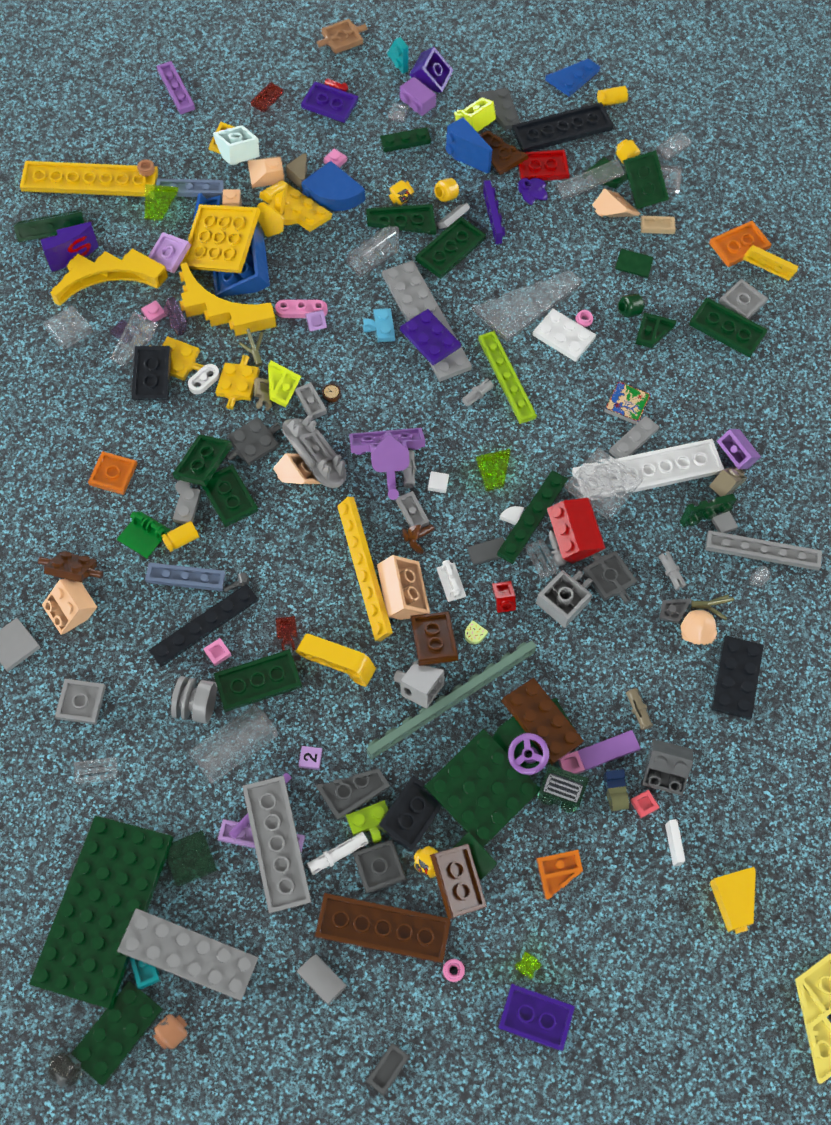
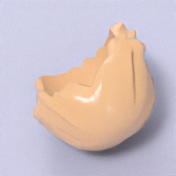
(699, 627)

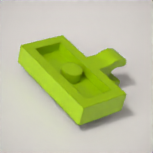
(368, 820)

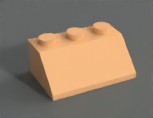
(402, 587)

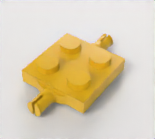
(182, 358)
(237, 381)

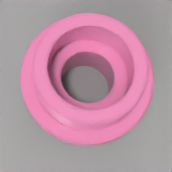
(584, 314)
(453, 963)

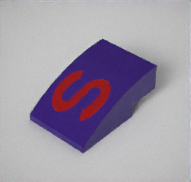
(68, 243)

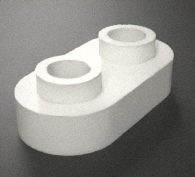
(203, 379)

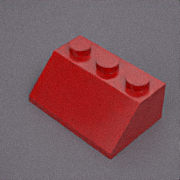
(576, 529)

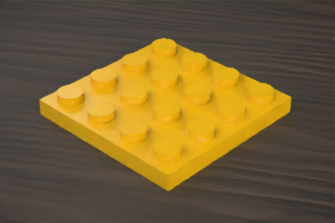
(221, 238)

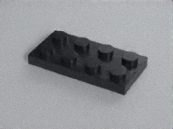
(737, 677)

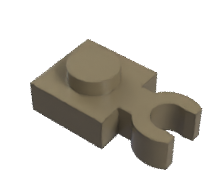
(261, 390)

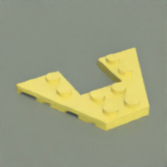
(815, 1002)

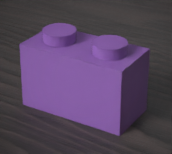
(417, 96)
(738, 449)

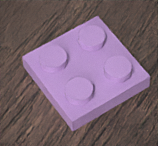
(169, 251)

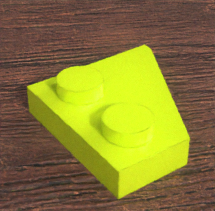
(281, 383)

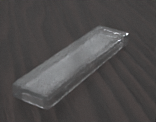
(590, 179)

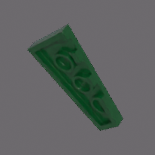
(407, 218)

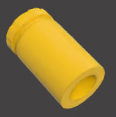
(612, 95)
(180, 536)

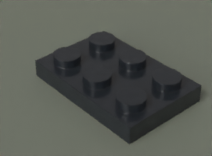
(151, 373)
(410, 814)

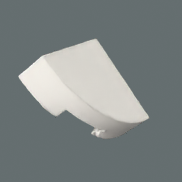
(512, 514)

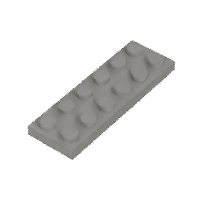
(276, 844)
(188, 954)

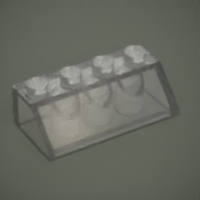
(233, 743)

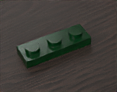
(405, 139)

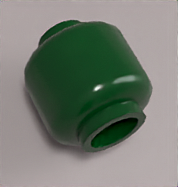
(631, 305)

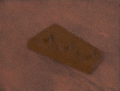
(503, 155)

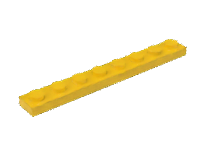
(365, 569)

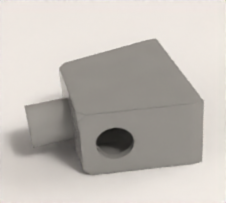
(420, 683)

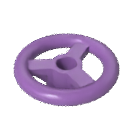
(515, 763)

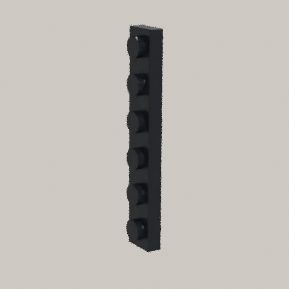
(203, 625)

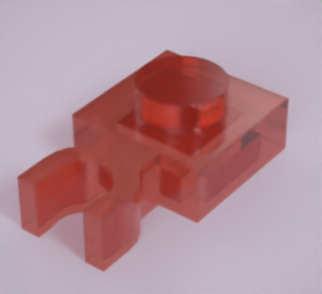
(286, 630)

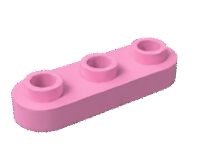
(293, 310)

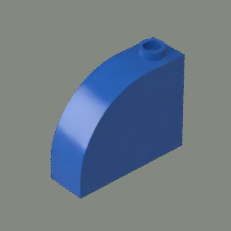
(333, 188)

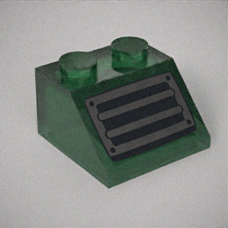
(562, 789)

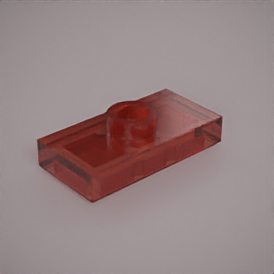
(267, 97)

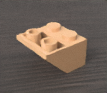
(69, 605)

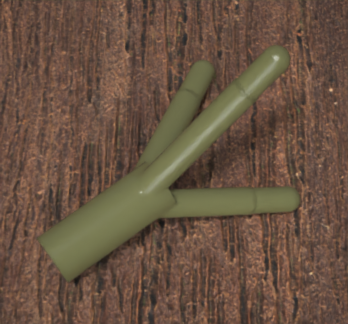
(255, 350)
(707, 604)

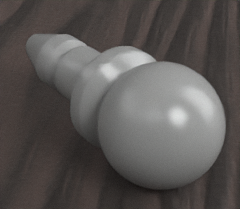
(557, 554)

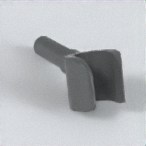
(243, 579)

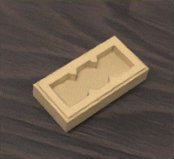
(657, 224)

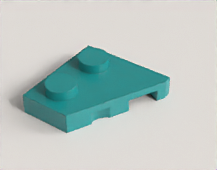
(399, 54)

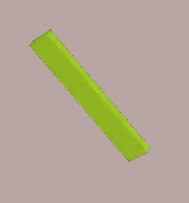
(507, 377)

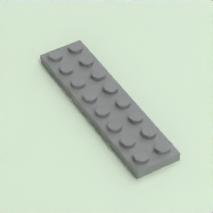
(415, 297)

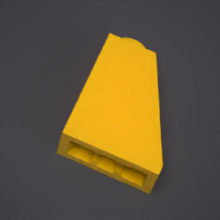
(736, 898)

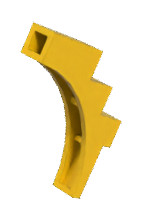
(107, 267)
(218, 311)

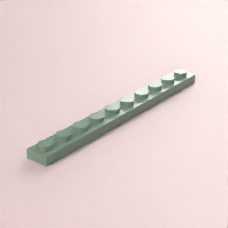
(444, 702)

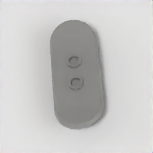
(315, 451)

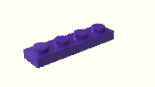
(492, 208)

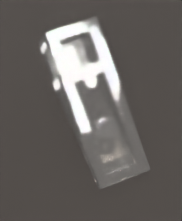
(136, 333)

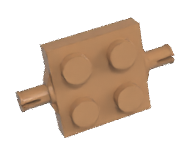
(342, 36)

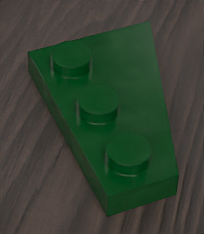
(705, 510)

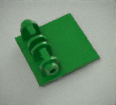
(142, 534)

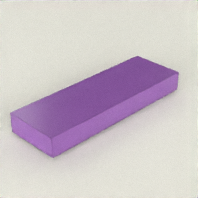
(609, 750)

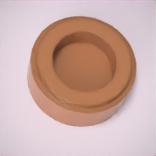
(146, 167)

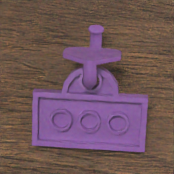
(388, 451)

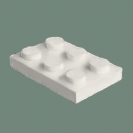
(564, 335)

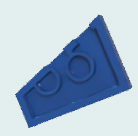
(573, 77)

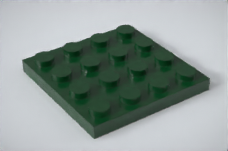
(481, 788)

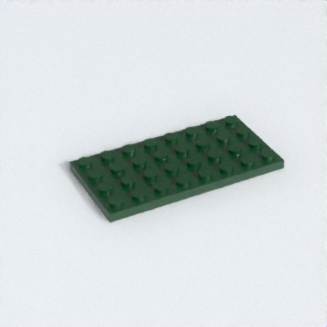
(107, 885)

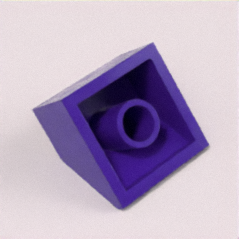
(432, 70)

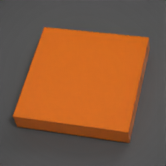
(112, 473)

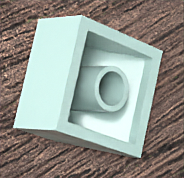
(237, 144)

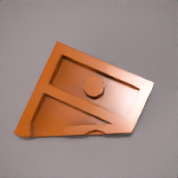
(558, 871)

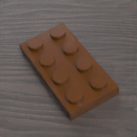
(542, 717)

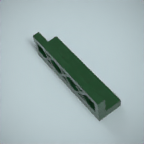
(47, 225)

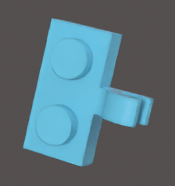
(382, 325)

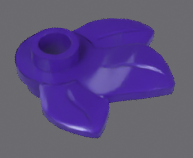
(532, 190)

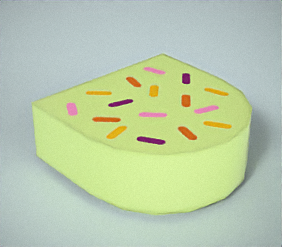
(475, 633)

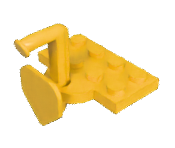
(288, 207)

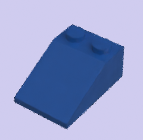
(468, 146)

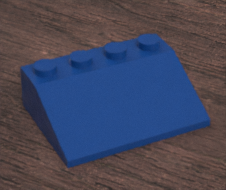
(253, 275)

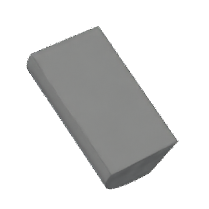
(321, 979)

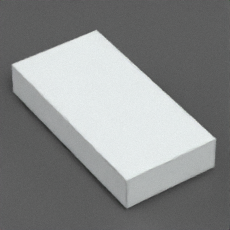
(675, 842)

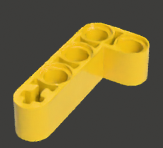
(337, 657)

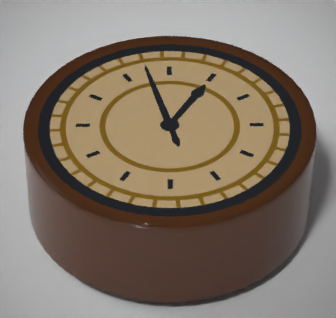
(331, 393)

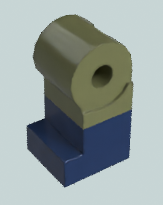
(616, 790)

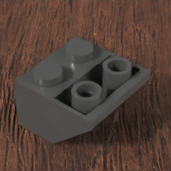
(667, 767)

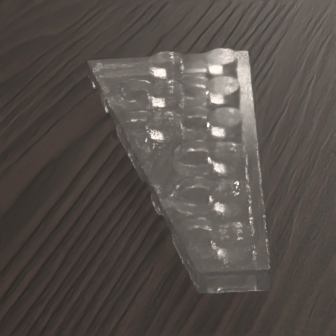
(525, 305)

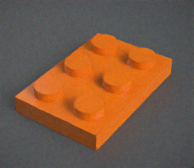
(735, 243)

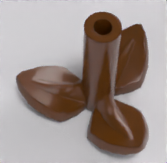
(414, 533)

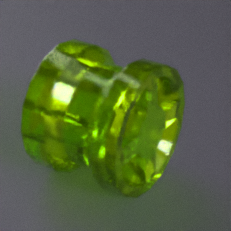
(528, 965)

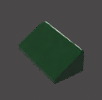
(634, 263)
(482, 860)

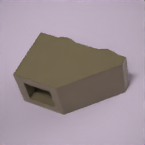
(728, 481)

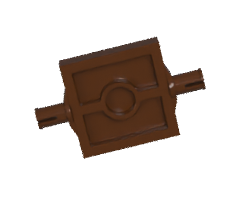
(70, 566)

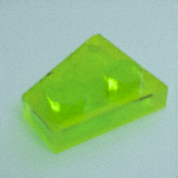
(158, 201)
(493, 468)

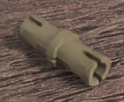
(639, 709)

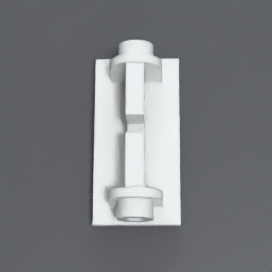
(450, 581)

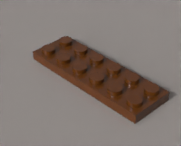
(383, 928)

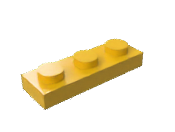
(770, 262)

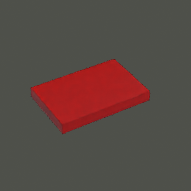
(545, 165)

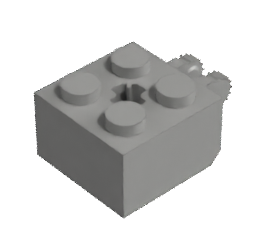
(564, 586)

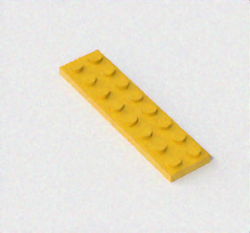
(85, 178)

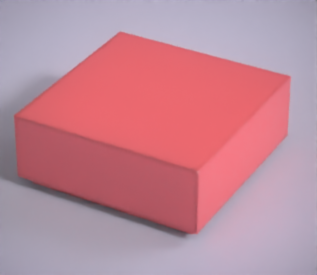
(644, 804)

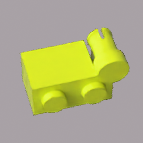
(478, 114)

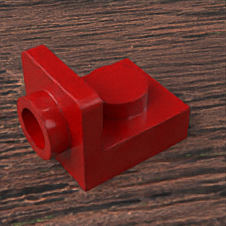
(504, 596)

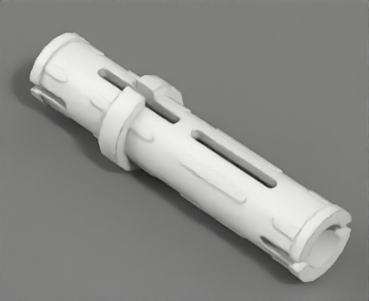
(329, 857)

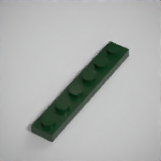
(532, 517)

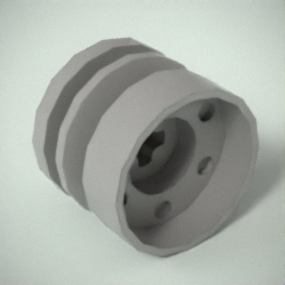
(189, 699)

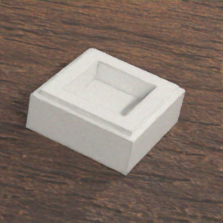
(438, 482)

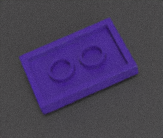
(329, 102)
(430, 337)
(536, 1017)

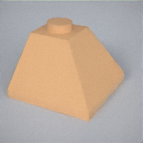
(265, 171)
(613, 205)
(294, 470)

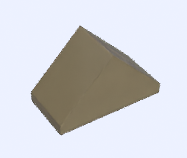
(297, 170)

